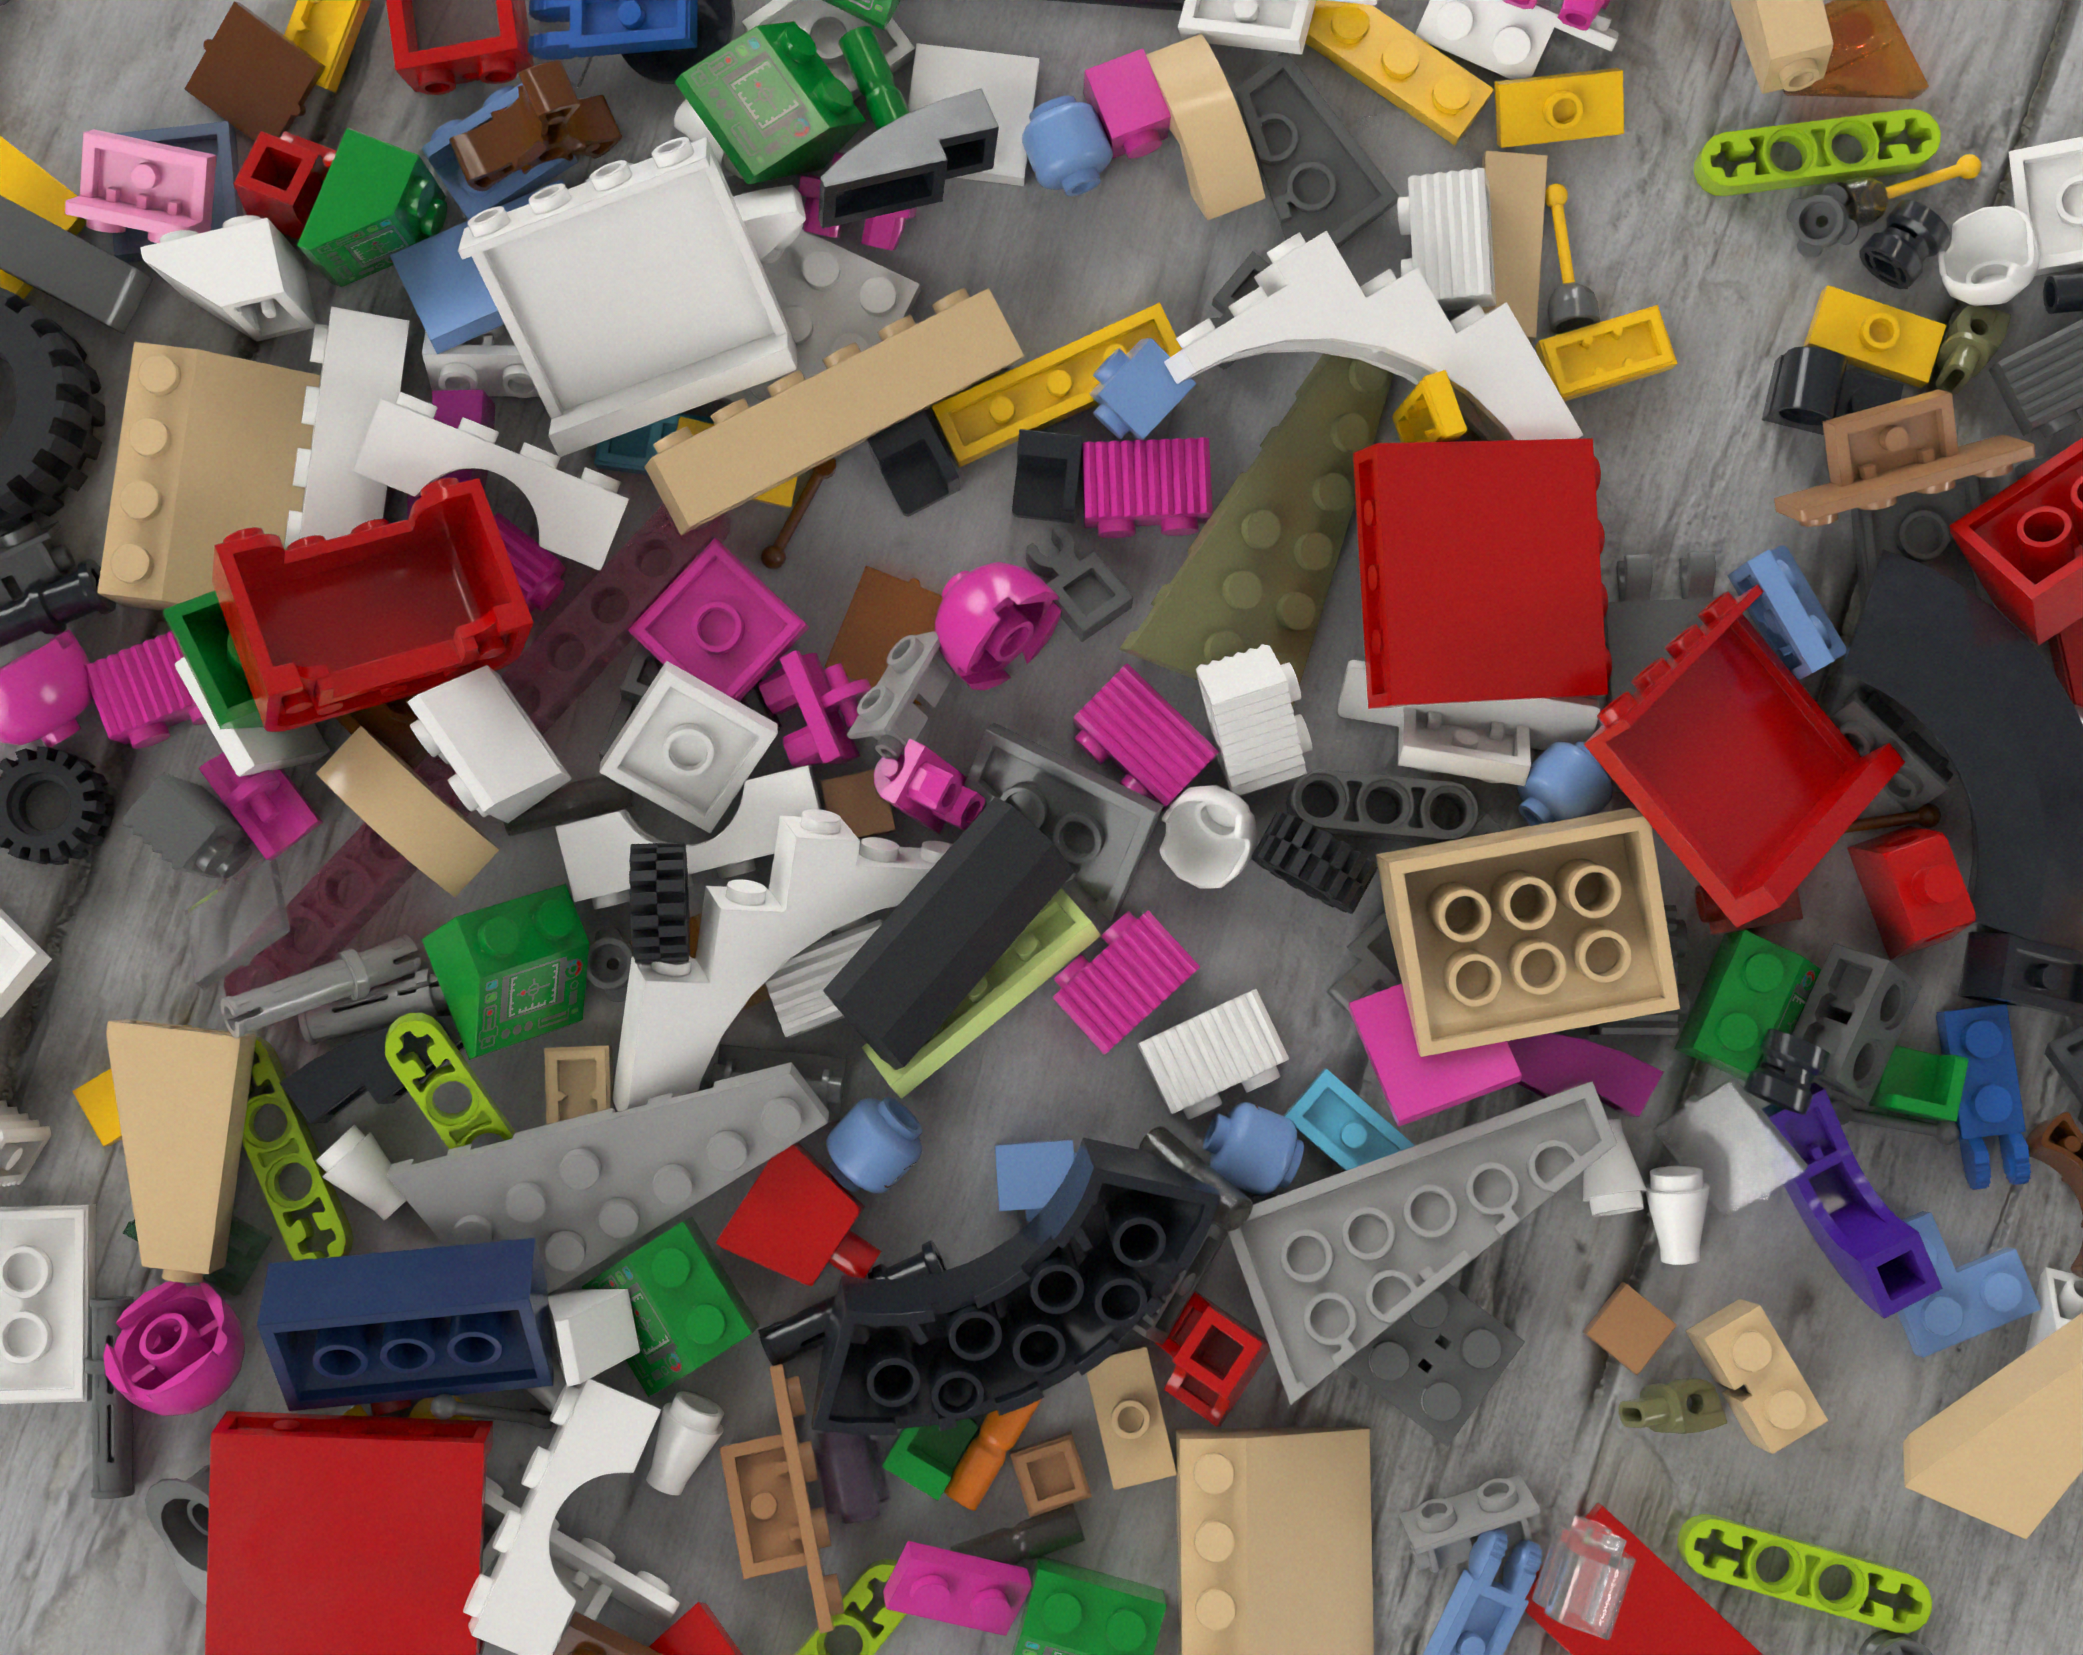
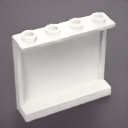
(632, 294)

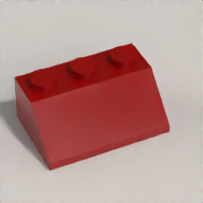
(2031, 546)

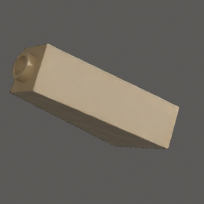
(1785, 41)
(182, 1138)
(2009, 1441)

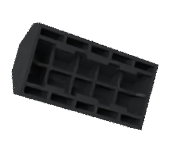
(948, 932)

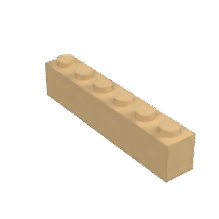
(833, 410)

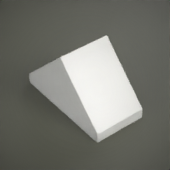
(591, 1331)

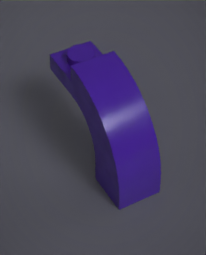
(1847, 1218)

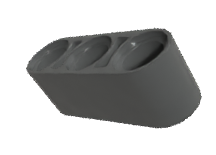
(69, 267)
(1411, 799)

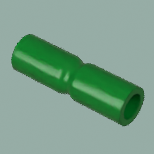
(873, 76)

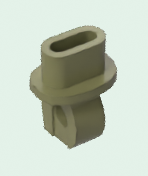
(1970, 345)
(1666, 1410)

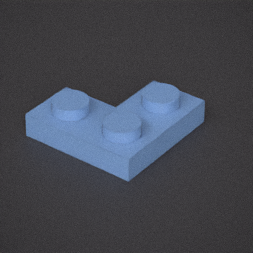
(1972, 1297)

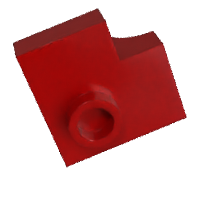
(283, 180)
(1212, 1358)

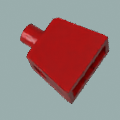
(1912, 889)
(799, 1221)

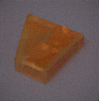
(1867, 55)

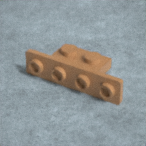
(1894, 453)
(773, 1503)

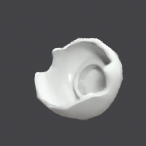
(1990, 256)
(1208, 836)

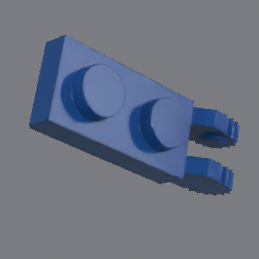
(613, 27)
(1990, 1091)

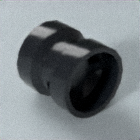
(1900, 249)
(1786, 1071)

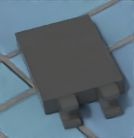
(1642, 627)

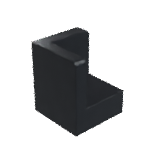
(914, 464)
(1046, 476)

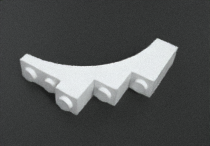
(1395, 324)
(745, 935)

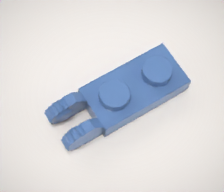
(1480, 1610)

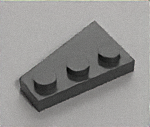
(1309, 157)
(1086, 815)

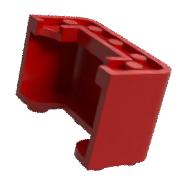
(373, 609)

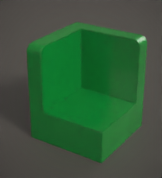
(1921, 1084)
(929, 1456)

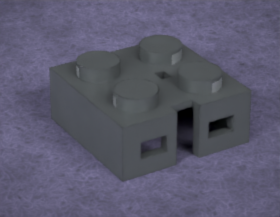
(1459, 1373)

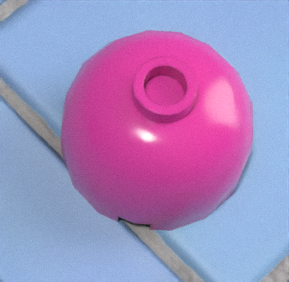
(992, 619)
(44, 692)
(176, 1349)

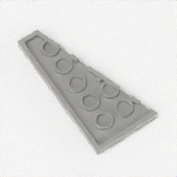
(609, 1175)
(1374, 1241)

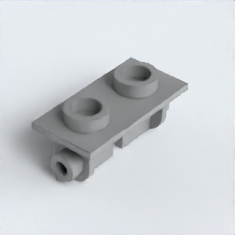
(888, 709)
(1443, 1527)

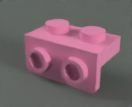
(143, 186)

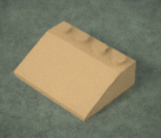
(198, 458)
(1529, 930)
(1274, 1541)

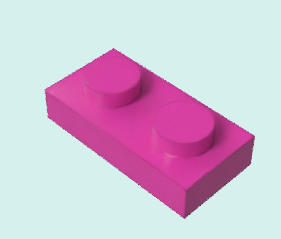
(957, 1588)

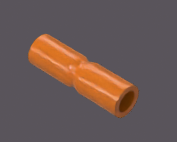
(987, 1455)

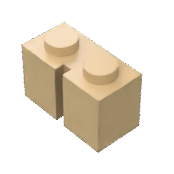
(1746, 1350)

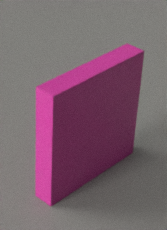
(719, 623)
(1429, 1083)

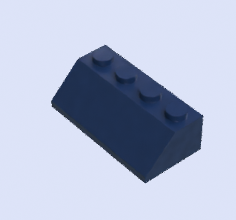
(408, 1324)

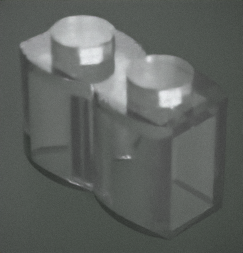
(1584, 1577)

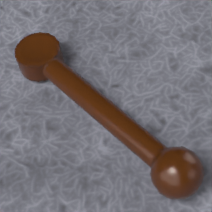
(774, 555)
(1926, 816)

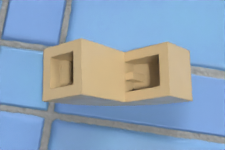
(1208, 127)
(407, 811)

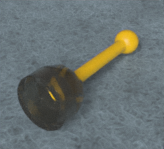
(1869, 197)

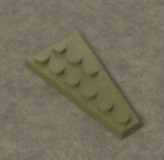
(1275, 536)

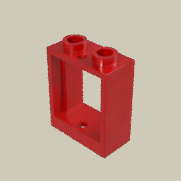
(442, 68)

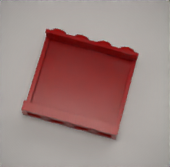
(1481, 571)
(1736, 762)
(344, 1534)

